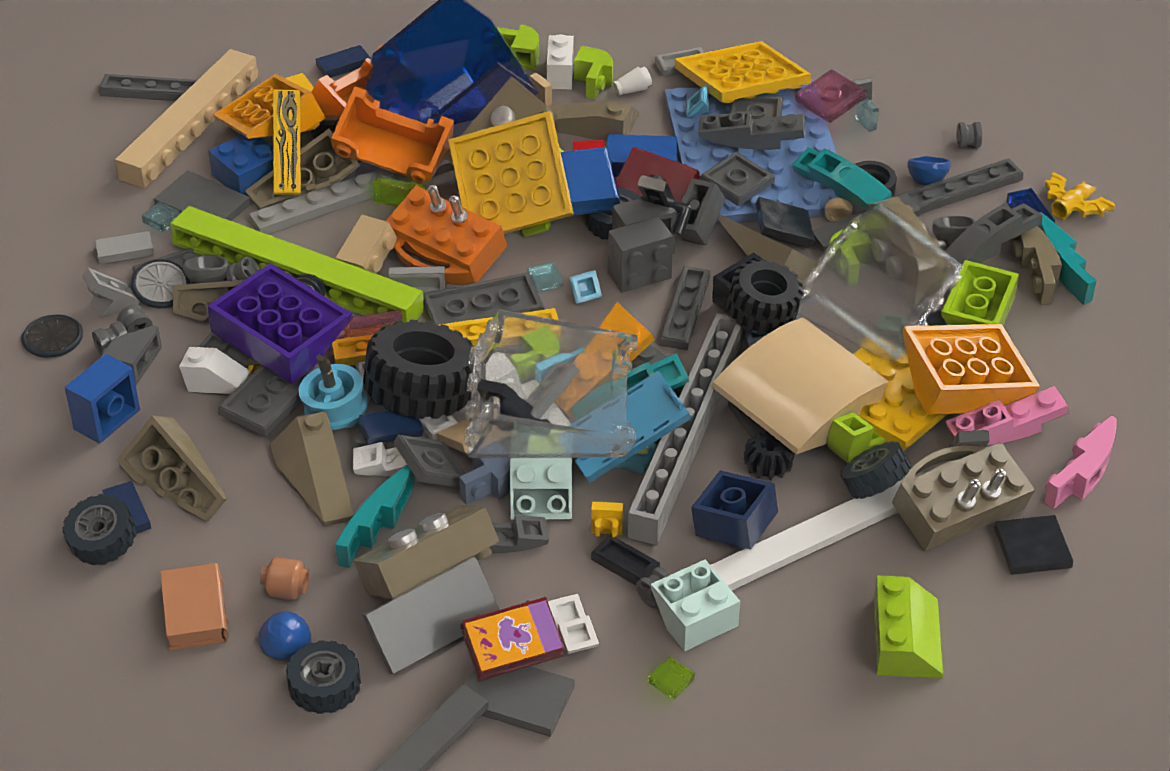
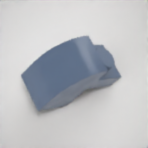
(487, 477)

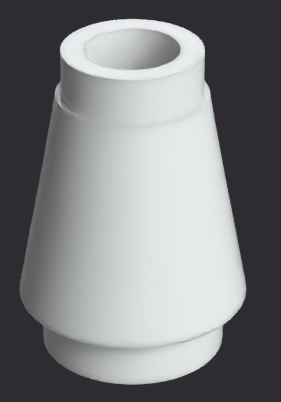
(633, 81)

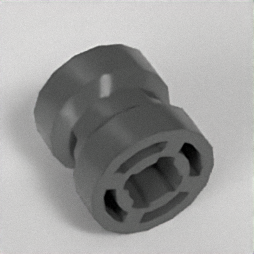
(103, 338)

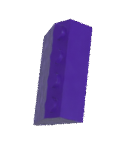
(278, 322)

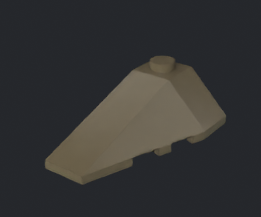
(767, 248)
(173, 467)

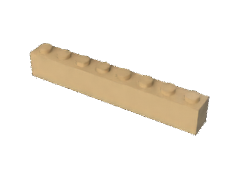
(186, 119)

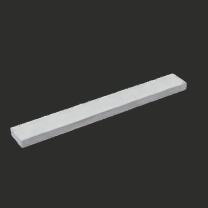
(805, 538)

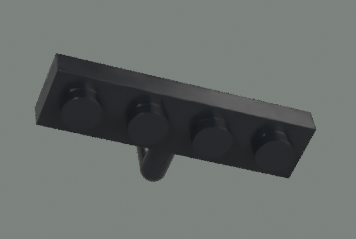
(657, 191)

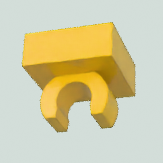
(607, 518)

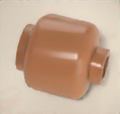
(285, 578)

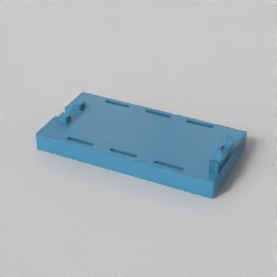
(652, 412)

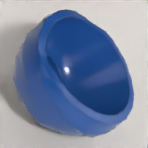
(928, 169)
(284, 635)

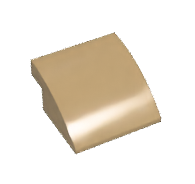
(799, 384)

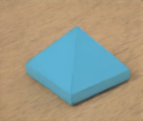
(698, 103)
(585, 286)

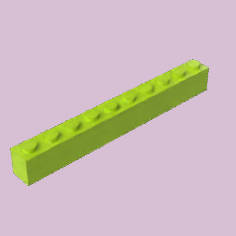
(344, 283)

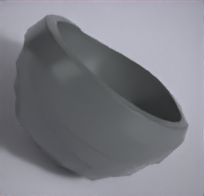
(950, 227)
(205, 269)

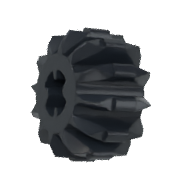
(767, 456)

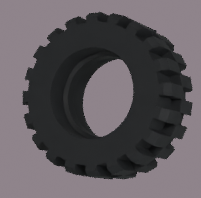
(418, 369)

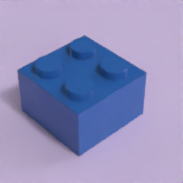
(241, 162)
(102, 398)

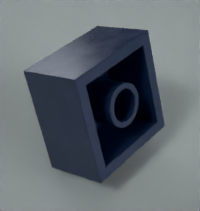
(734, 509)

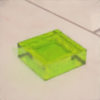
(671, 677)

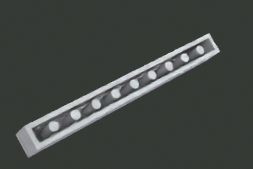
(678, 448)

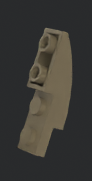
(1041, 259)

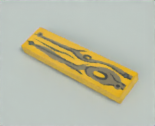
(286, 142)

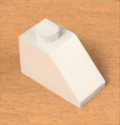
(211, 371)

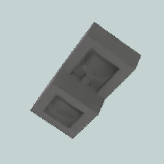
(521, 535)

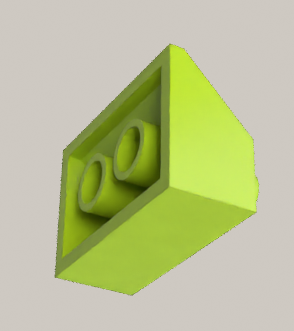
(980, 296)
(906, 629)

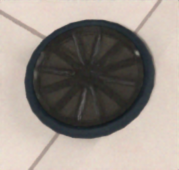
(52, 335)

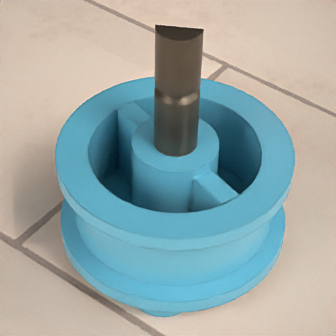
(336, 391)

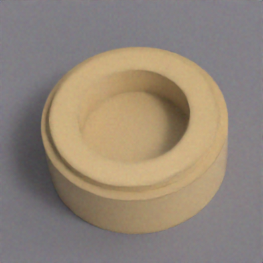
(837, 209)

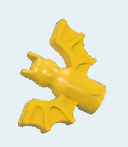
(1074, 199)

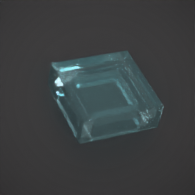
(867, 114)
(160, 216)
(545, 276)

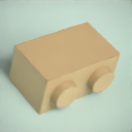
(368, 244)

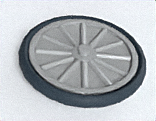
(154, 282)

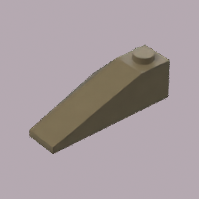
(594, 119)
(318, 169)
(193, 299)
(312, 465)

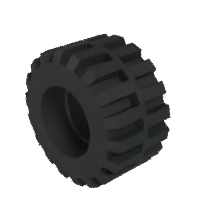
(764, 296)

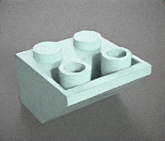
(541, 487)
(696, 605)

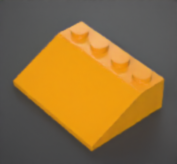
(253, 111)
(965, 367)

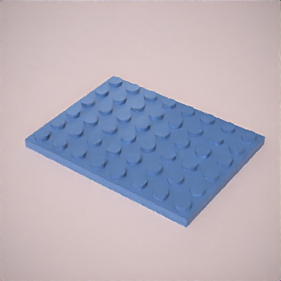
(788, 186)

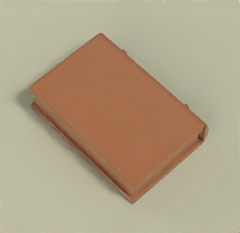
(194, 606)

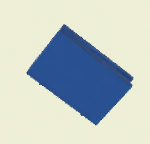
(620, 146)
(590, 180)

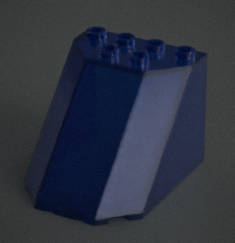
(444, 65)

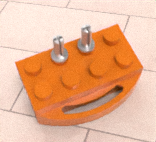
(445, 236)

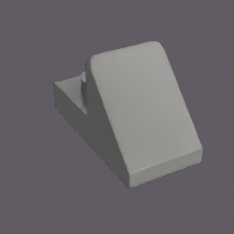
(109, 293)

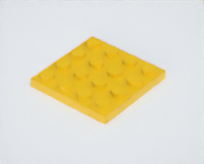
(742, 71)
(513, 173)
(899, 412)

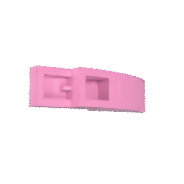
(1012, 420)
(1086, 467)

